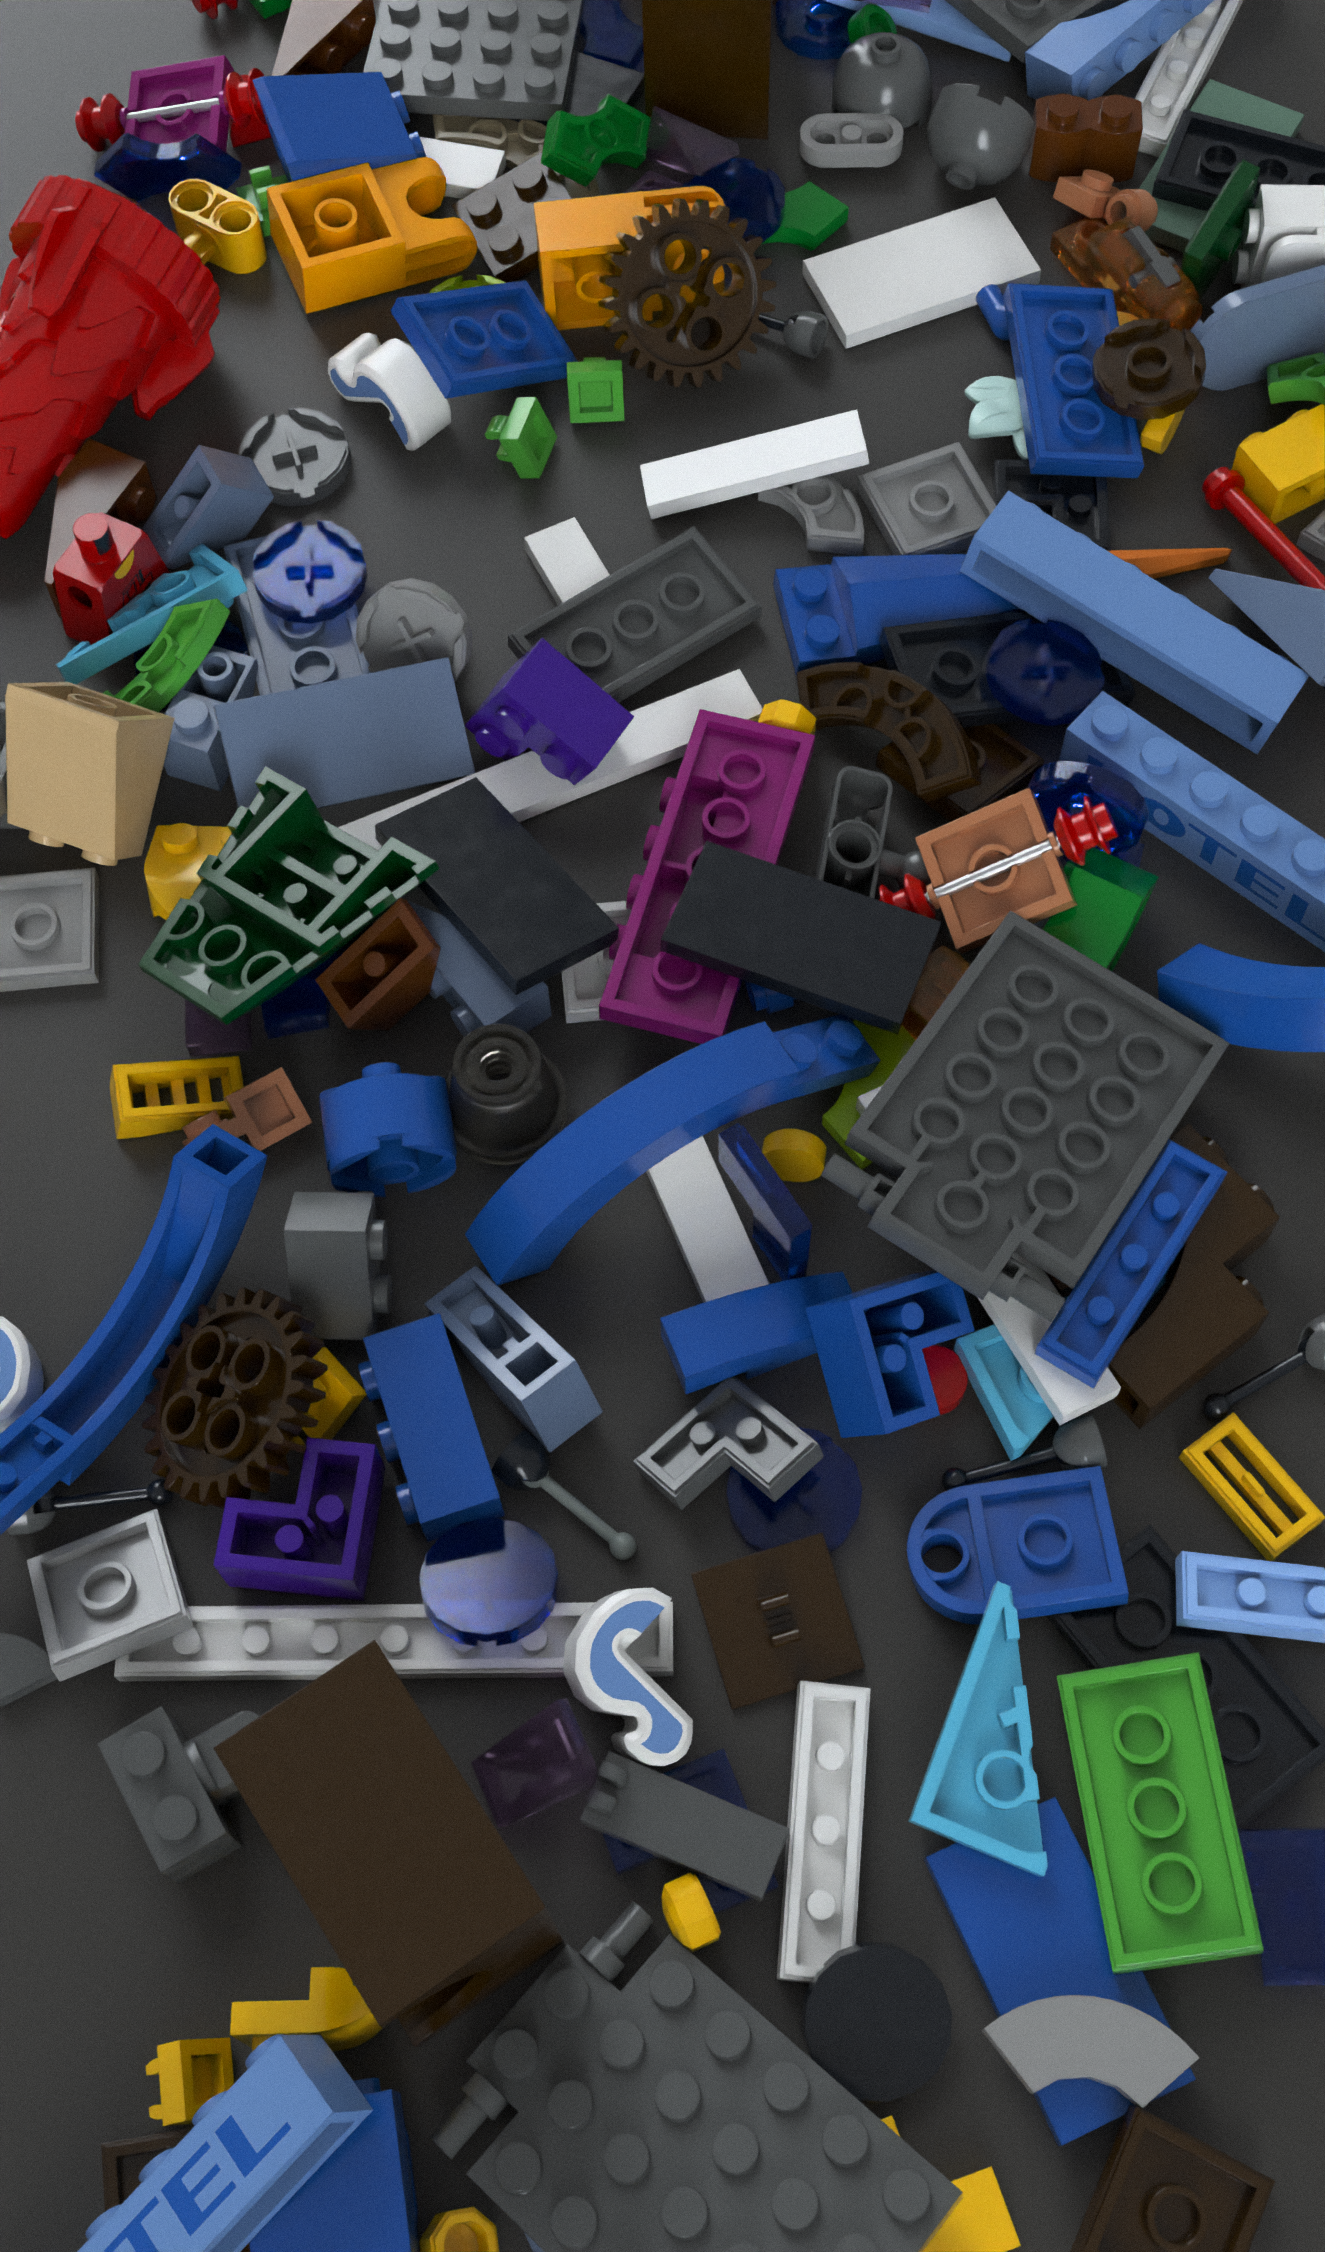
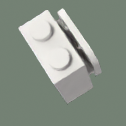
(1281, 234)

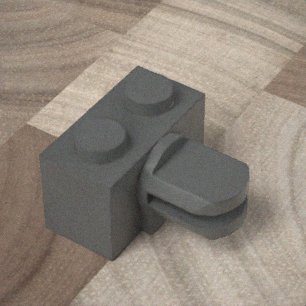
(335, 1262)
(176, 1789)

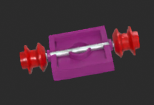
(174, 104)

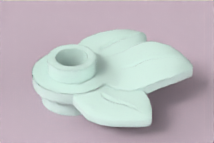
(996, 411)

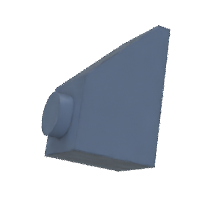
(208, 503)

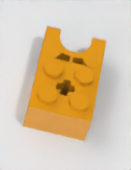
(365, 232)
(580, 232)

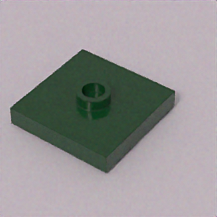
(1220, 229)

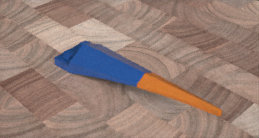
(841, 607)

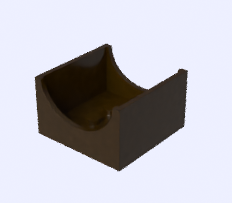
(710, 63)
(389, 1846)

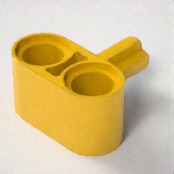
(218, 226)

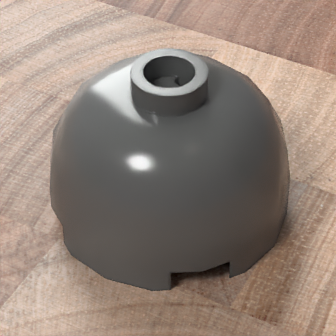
(884, 77)
(976, 137)

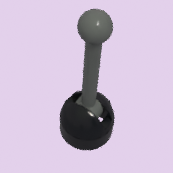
(527, 1466)

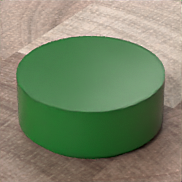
(868, 21)

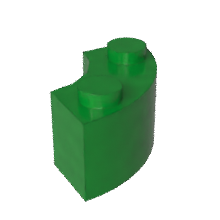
(1108, 906)

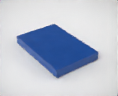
(483, 338)

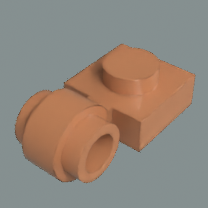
(1097, 198)
(261, 1112)

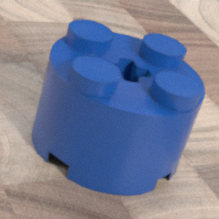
(388, 1131)

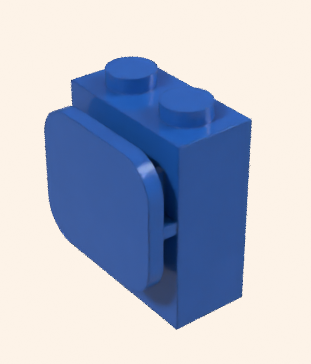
(359, 2195)

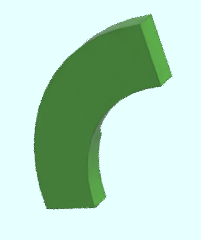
(175, 654)

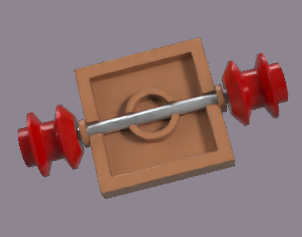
(1001, 863)

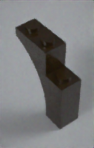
(1206, 1306)

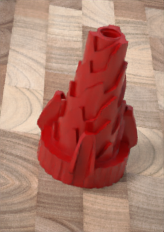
(86, 317)

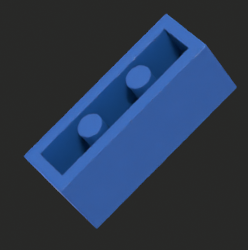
(429, 1427)

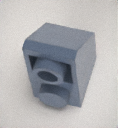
(195, 740)

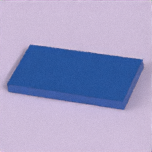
(1052, 353)
(1042, 1942)

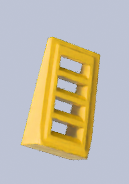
(151, 1076)

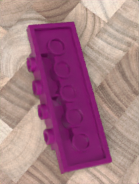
(731, 790)

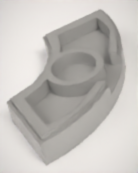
(824, 512)
(1091, 2041)

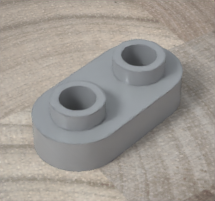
(851, 140)

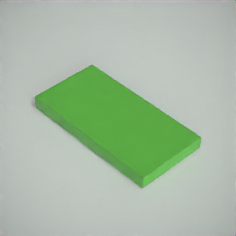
(1158, 1815)

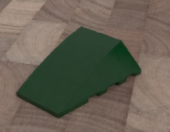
(276, 902)

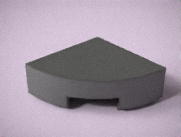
(22, 1668)

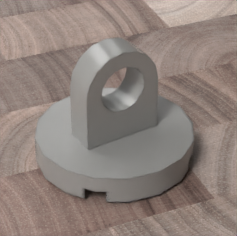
(411, 625)

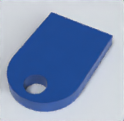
(1034, 1533)

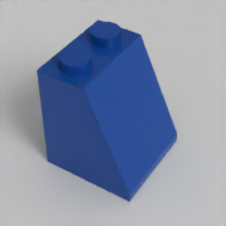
(335, 122)

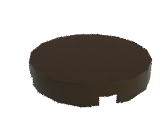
(1148, 369)

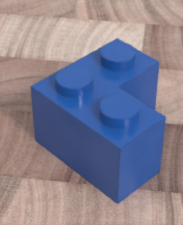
(874, 1350)

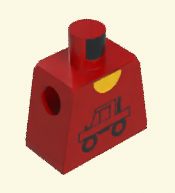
(102, 573)

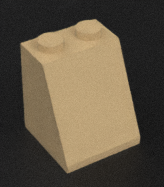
(83, 768)

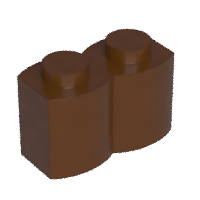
(1085, 136)

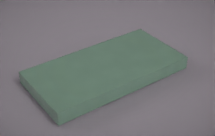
(1178, 222)

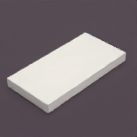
(918, 272)

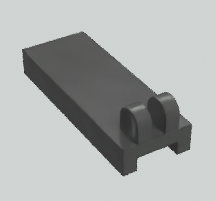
(684, 1825)

